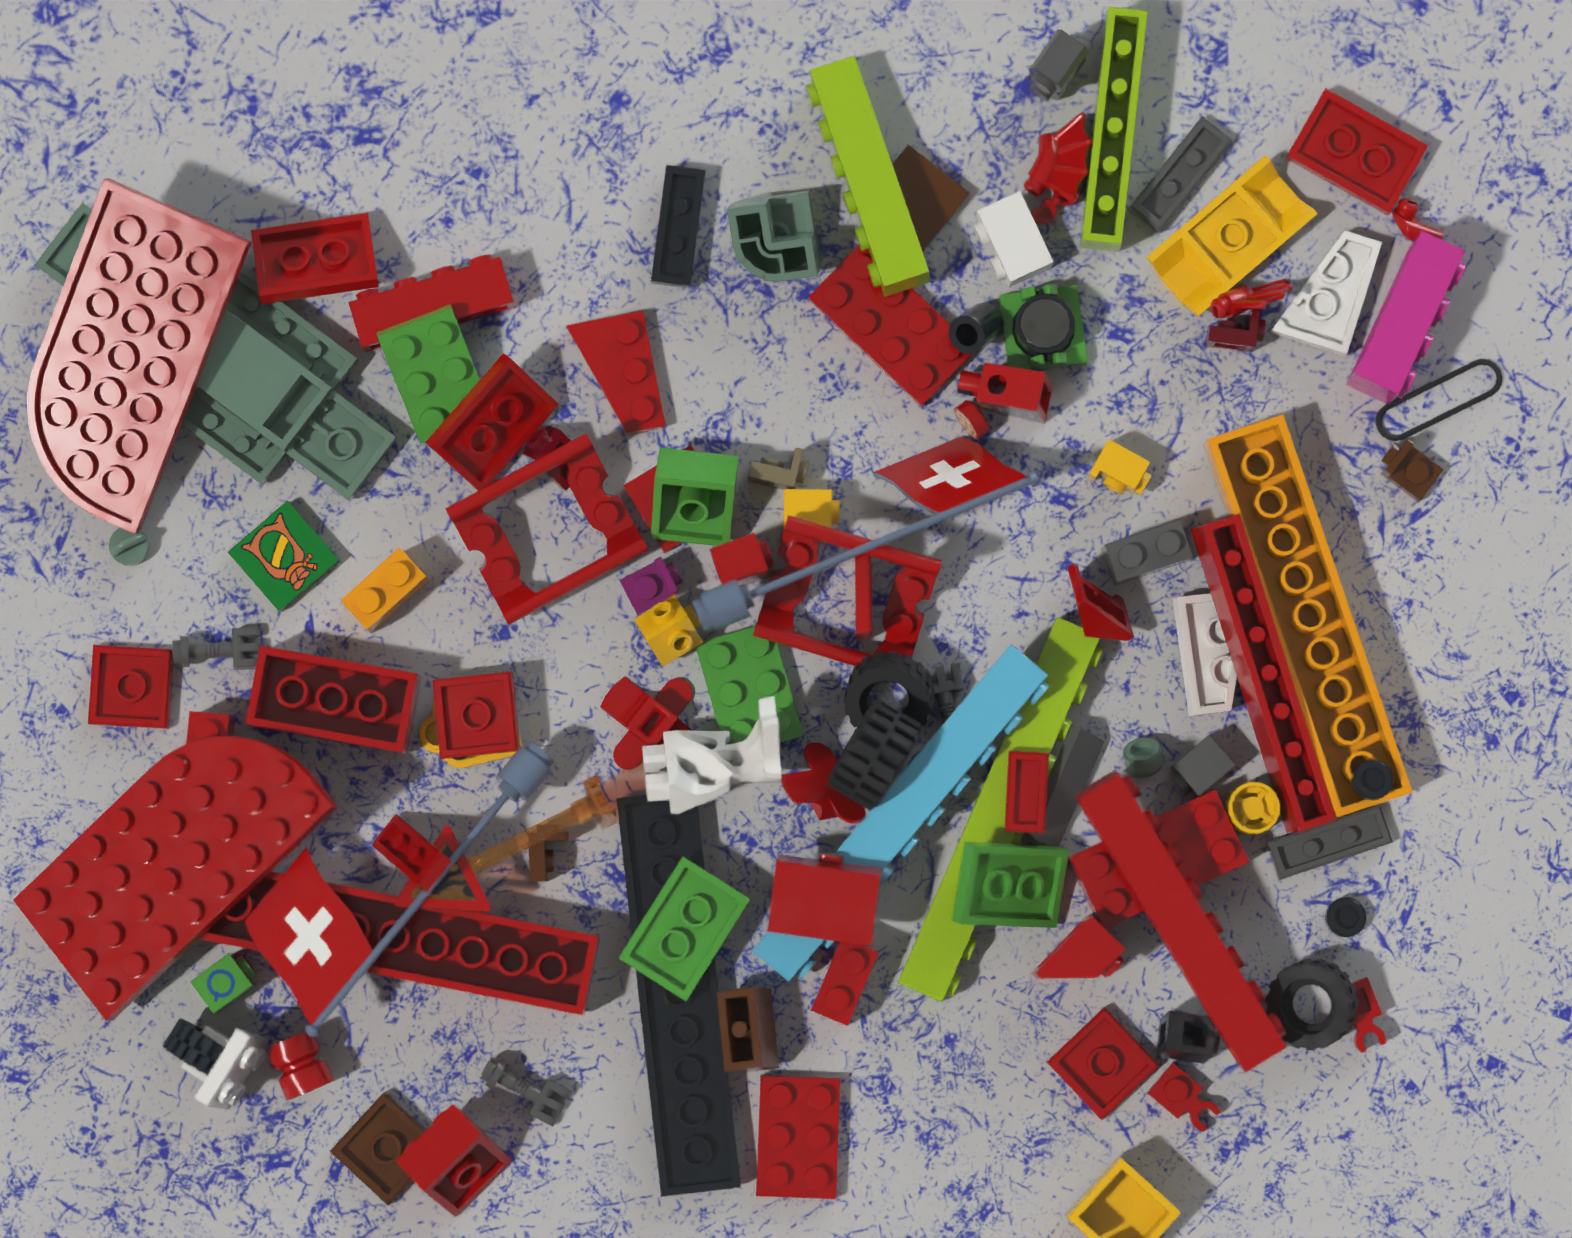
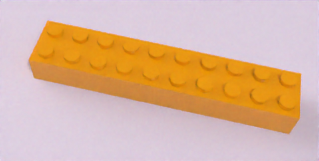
(1315, 626)

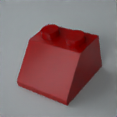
(1083, 954)
(453, 1160)

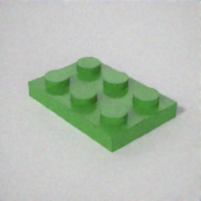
(429, 367)
(741, 672)
(1010, 885)
(684, 928)

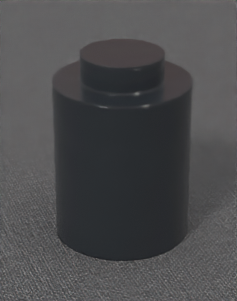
(976, 328)

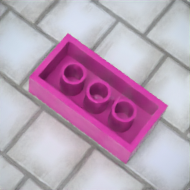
(1405, 317)

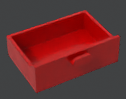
(825, 899)

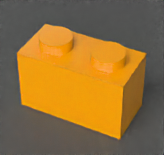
(385, 590)

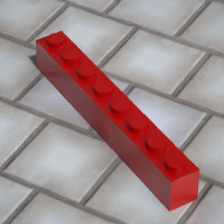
(1263, 673)
(1180, 920)

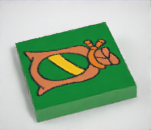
(283, 556)

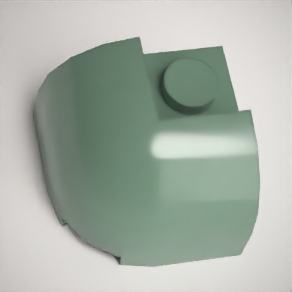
(776, 236)

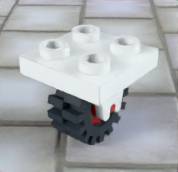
(217, 1060)

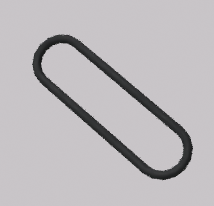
(1447, 414)

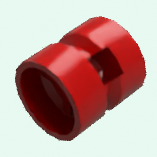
(300, 1065)

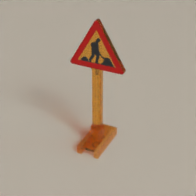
(460, 887)

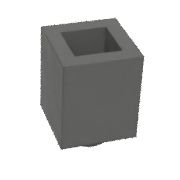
(1201, 767)

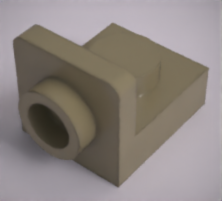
(772, 474)

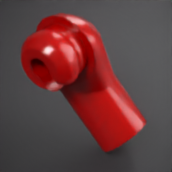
(1408, 223)

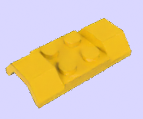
(1230, 237)

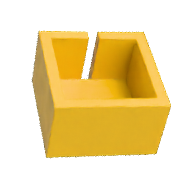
(1122, 1206)

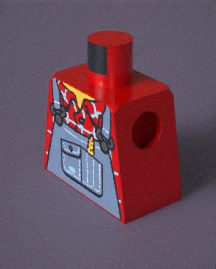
(1025, 394)

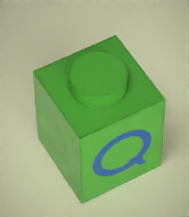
(225, 982)

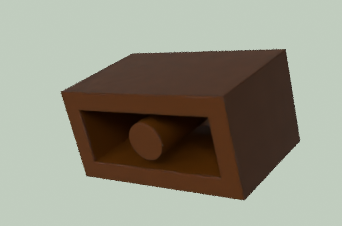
(747, 1030)

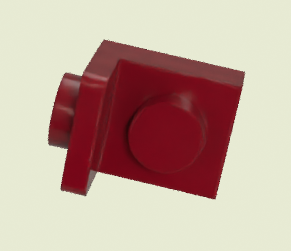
(1230, 336)
(543, 442)

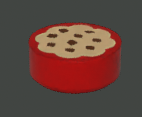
(972, 419)

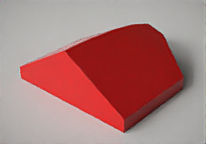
(1098, 611)

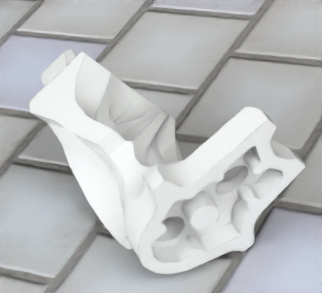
(702, 774)

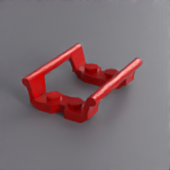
(502, 565)
(900, 618)

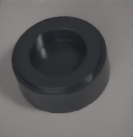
(1372, 780)
(1345, 917)

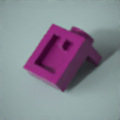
(651, 585)

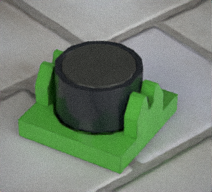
(1043, 327)

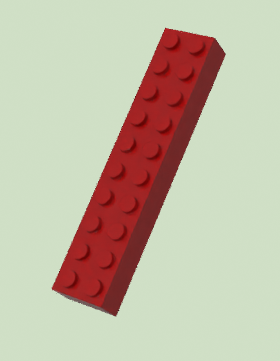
(454, 949)

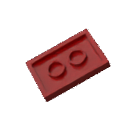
(1356, 152)
(314, 258)
(492, 423)
(798, 1137)

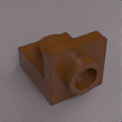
(1410, 469)
(542, 860)

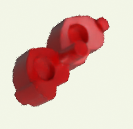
(1047, 209)

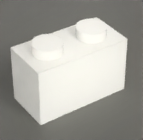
(1012, 239)

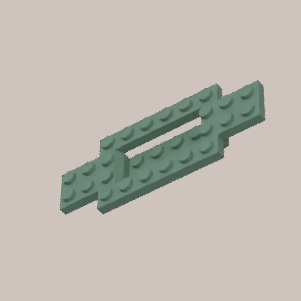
(274, 377)

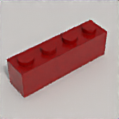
(471, 291)

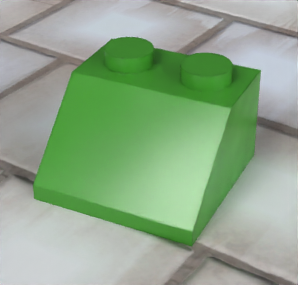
(694, 496)

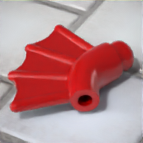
(1061, 160)
(1244, 298)

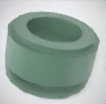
(129, 547)
(1143, 757)

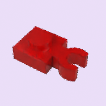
(1367, 1009)
(1179, 1093)

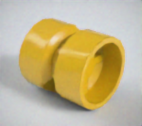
(1252, 808)

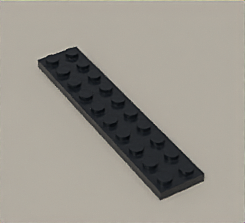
(680, 1036)

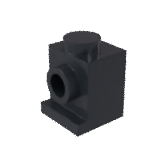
(1197, 1027)

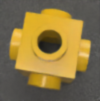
(670, 629)

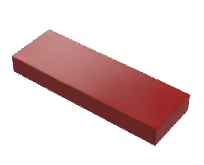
(411, 853)

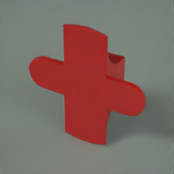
(645, 716)
(813, 787)

